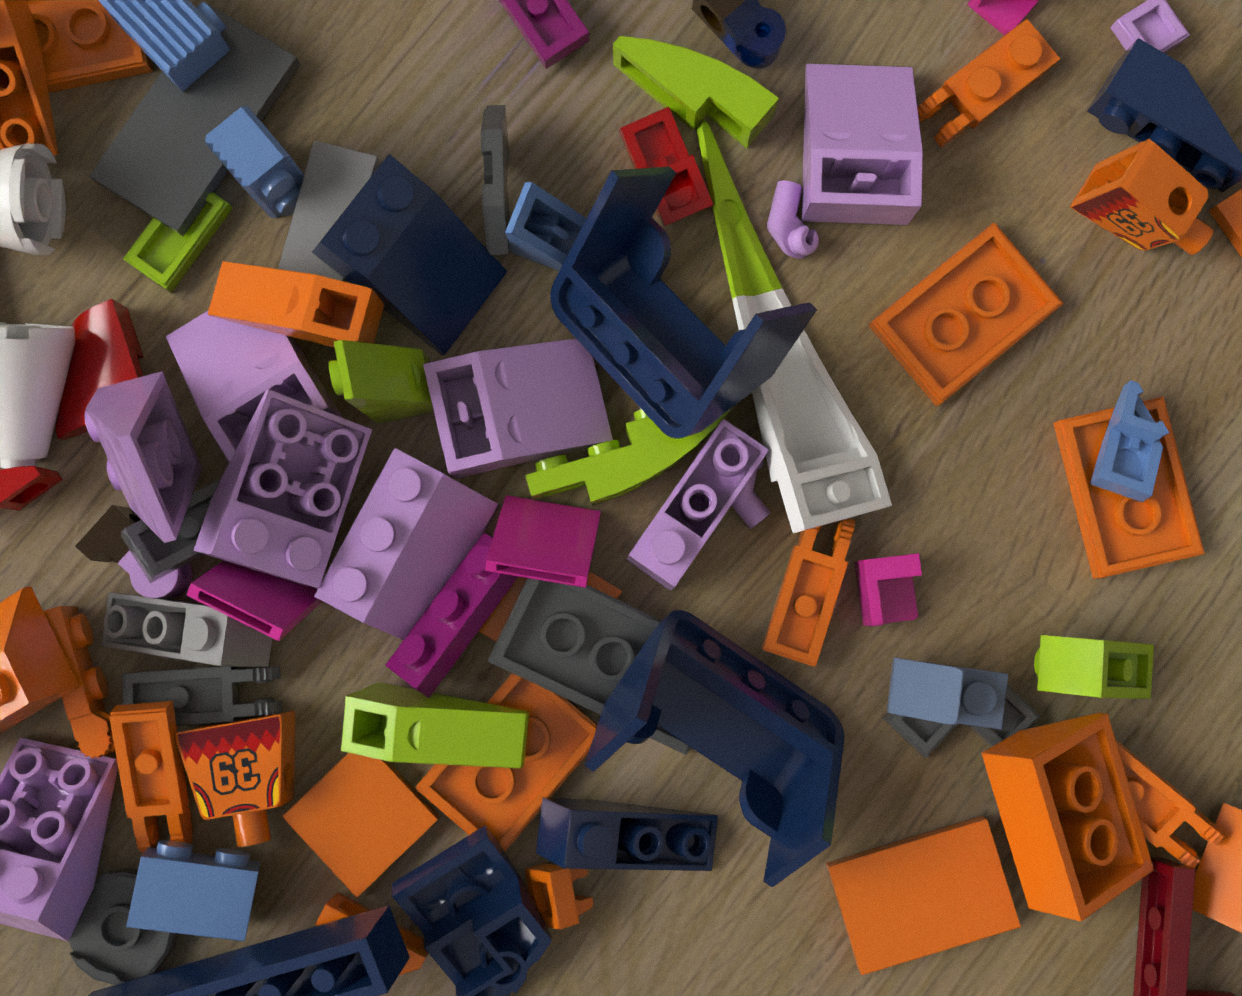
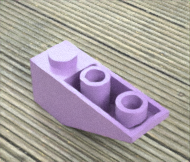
(697, 505)

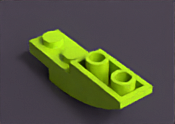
(617, 470)

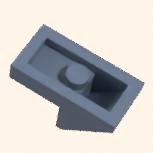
(947, 693)

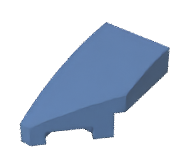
(1130, 448)

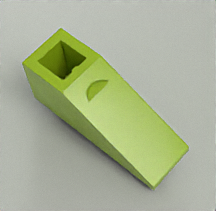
(381, 379)
(443, 729)

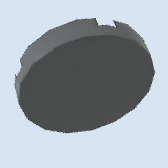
(103, 942)

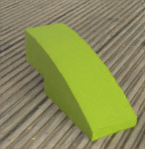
(696, 86)

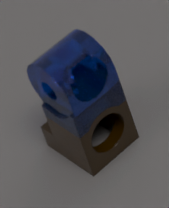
(745, 28)

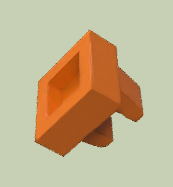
(554, 894)

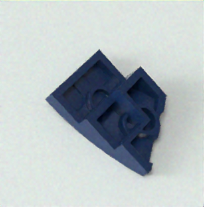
(475, 916)

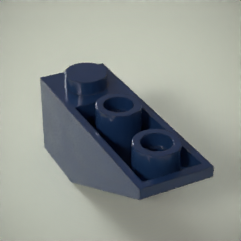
(1160, 101)
(624, 836)

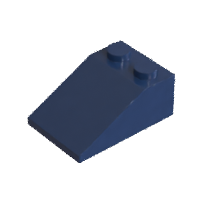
(412, 255)

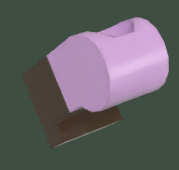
(105, 544)

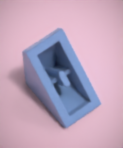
(542, 227)

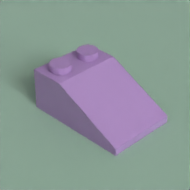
(146, 450)

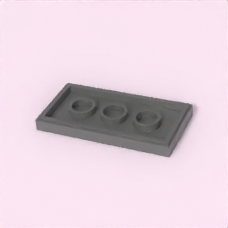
(162, 152)
(574, 643)

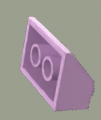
(404, 545)

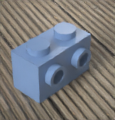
(194, 891)

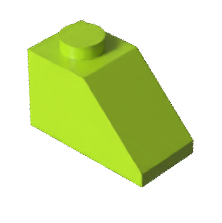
(1094, 667)

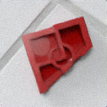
(102, 356)

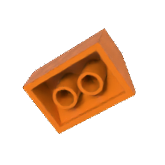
(30, 660)
(1068, 815)

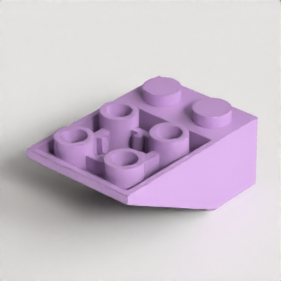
(861, 145)
(232, 368)
(516, 405)
(285, 491)
(51, 834)

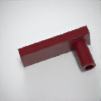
(1166, 932)

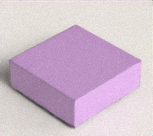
(1152, 23)

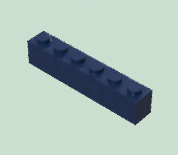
(333, 959)

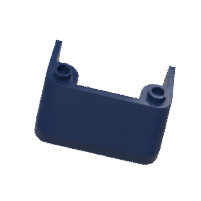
(643, 331)
(741, 719)

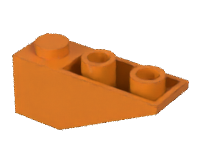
(23, 81)
(296, 304)

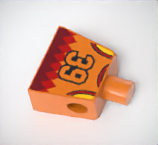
(1145, 200)
(241, 770)

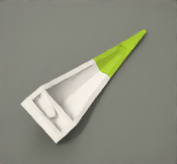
(812, 438)

